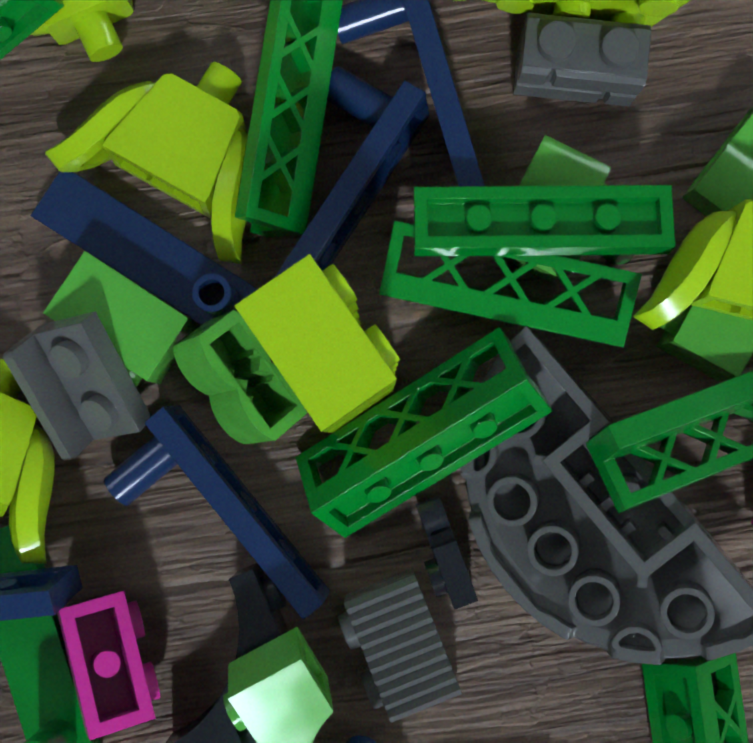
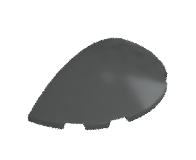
(626, 581)

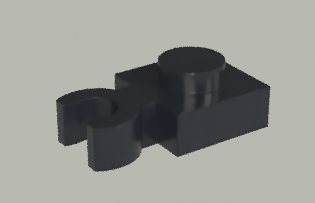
(448, 568)

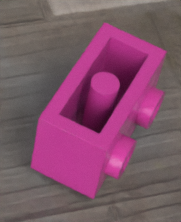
(107, 665)

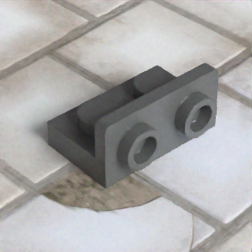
(76, 383)

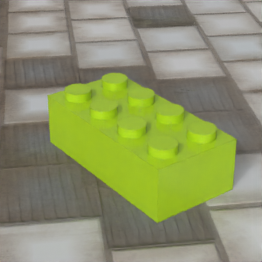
(317, 343)

